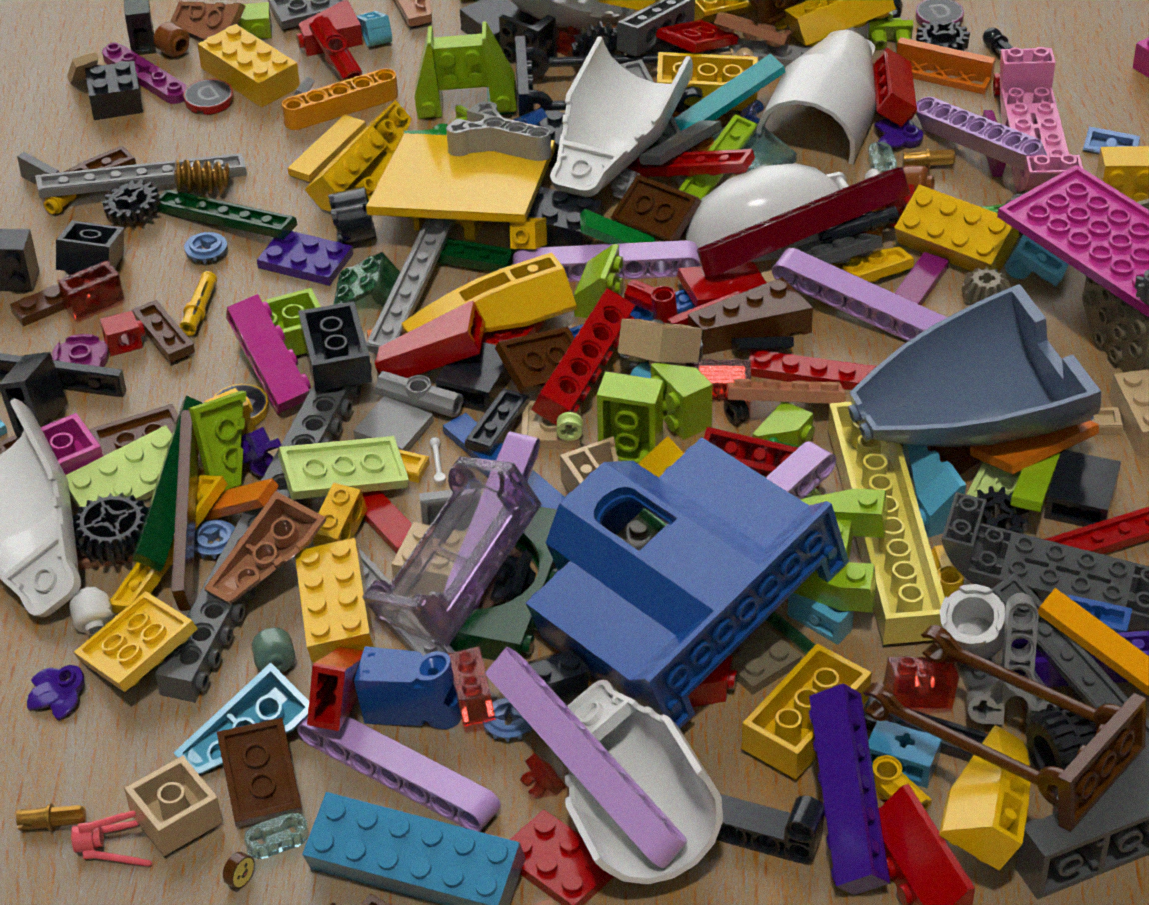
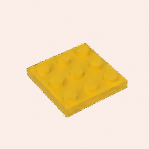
(135, 641)

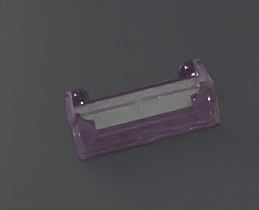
(458, 551)

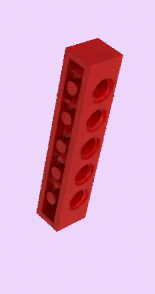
(583, 357)

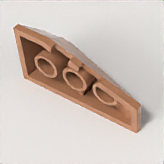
(268, 543)

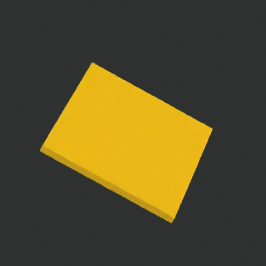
(475, 187)

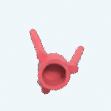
(90, 836)

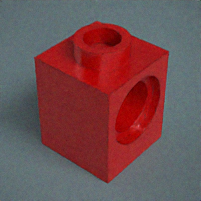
(122, 333)

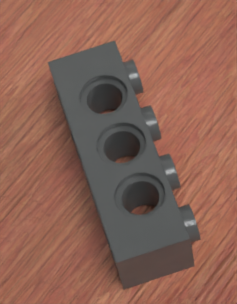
(639, 30)

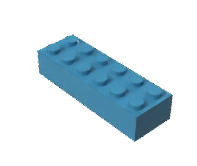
(412, 854)

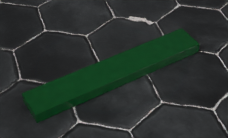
(226, 214)

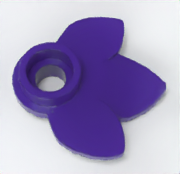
(897, 136)
(55, 691)

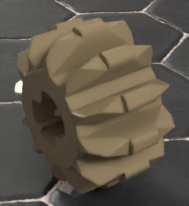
(983, 284)

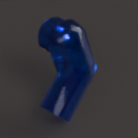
(752, 110)

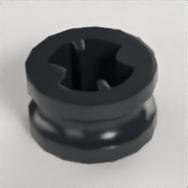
(736, 411)

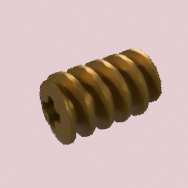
(201, 176)

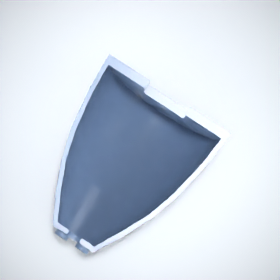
(976, 381)

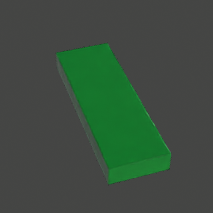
(609, 230)

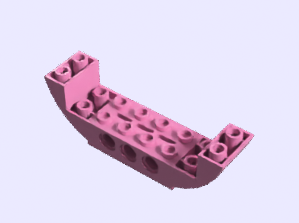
(1032, 109)

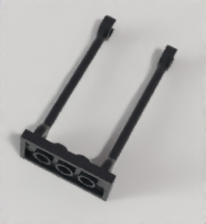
(526, 73)

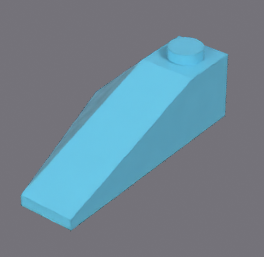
(933, 486)
(262, 699)

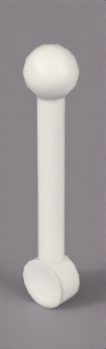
(439, 477)

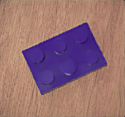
(306, 257)

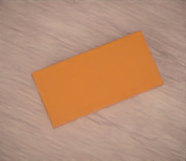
(1025, 452)

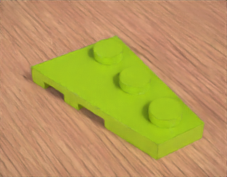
(218, 436)

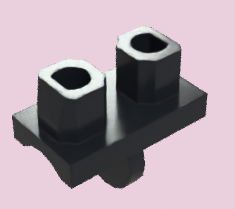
(512, 577)

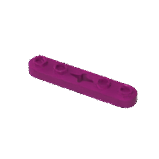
(148, 74)

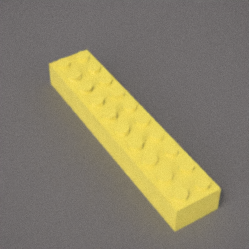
(905, 570)

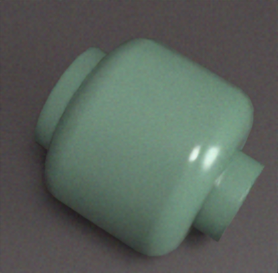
(273, 646)

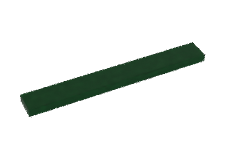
(160, 518)

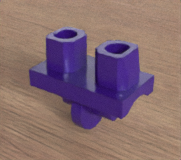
(256, 448)

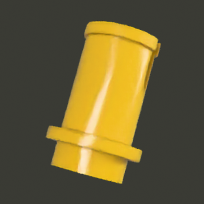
(56, 203)

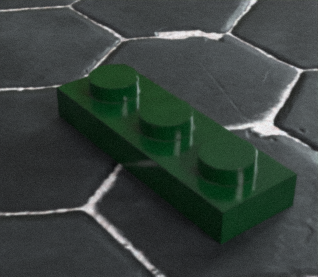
(476, 255)

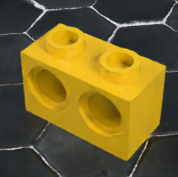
(343, 512)

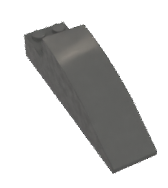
(1103, 840)

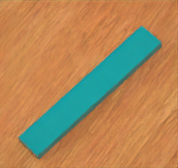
(732, 92)

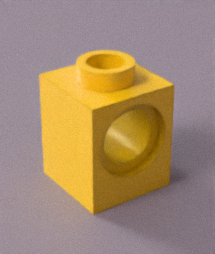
(529, 234)

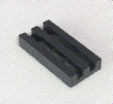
(762, 342)

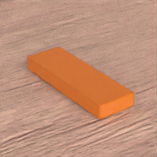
(243, 499)

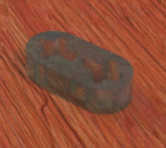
(886, 159)
(276, 835)

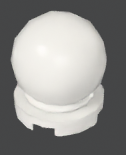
(974, 619)

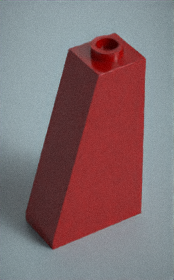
(435, 343)
(333, 688)

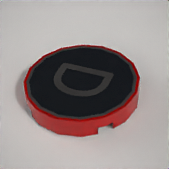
(208, 96)

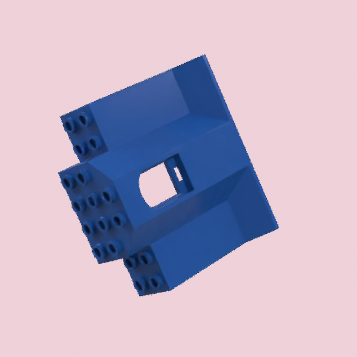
(696, 590)

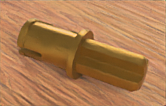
(929, 157)
(50, 817)

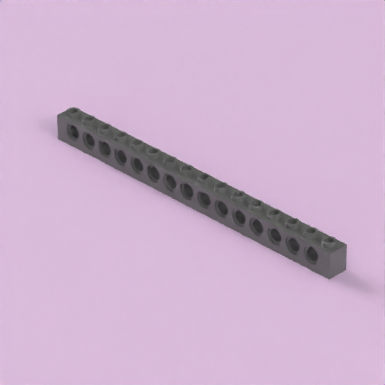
(188, 666)

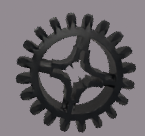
(109, 528)

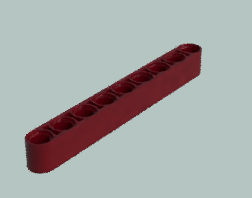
(803, 221)

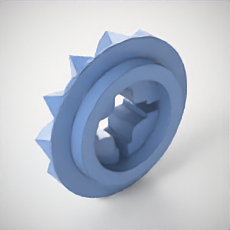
(215, 245)
(210, 531)
(498, 728)

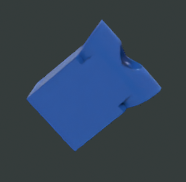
(407, 688)

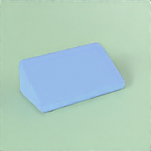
(1100, 138)

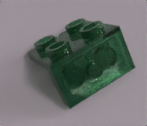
(370, 277)

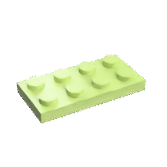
(357, 463)
(126, 470)

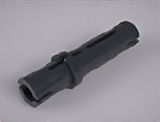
(860, 224)

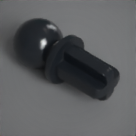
(995, 40)

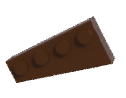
(759, 312)

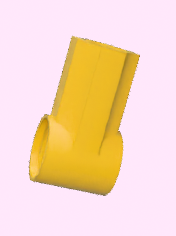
(949, 576)
(889, 778)

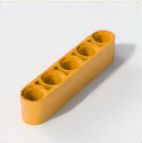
(340, 99)

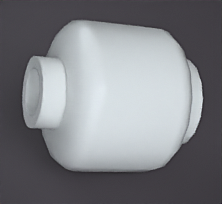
(90, 610)

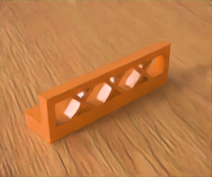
(947, 62)

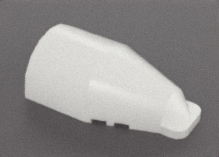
(834, 79)
(611, 121)
(36, 522)
(663, 766)

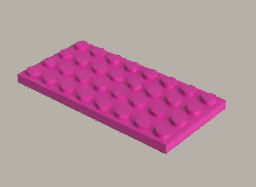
(1088, 229)

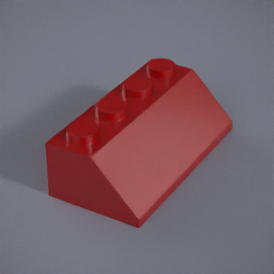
(919, 857)

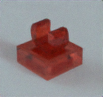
(564, 41)
(544, 775)

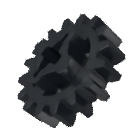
(944, 34)
(588, 37)
(131, 202)
(1001, 514)

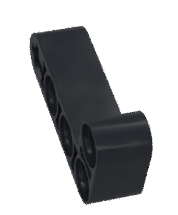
(771, 830)

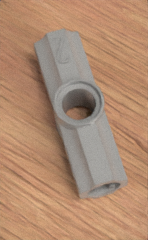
(419, 393)

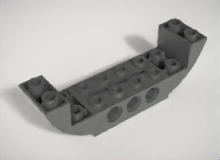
(992, 554)

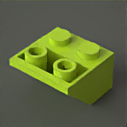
(599, 273)
(685, 398)

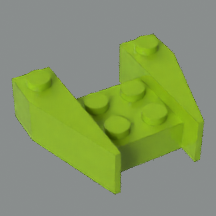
(463, 64)
(854, 586)

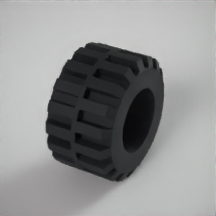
(1056, 737)

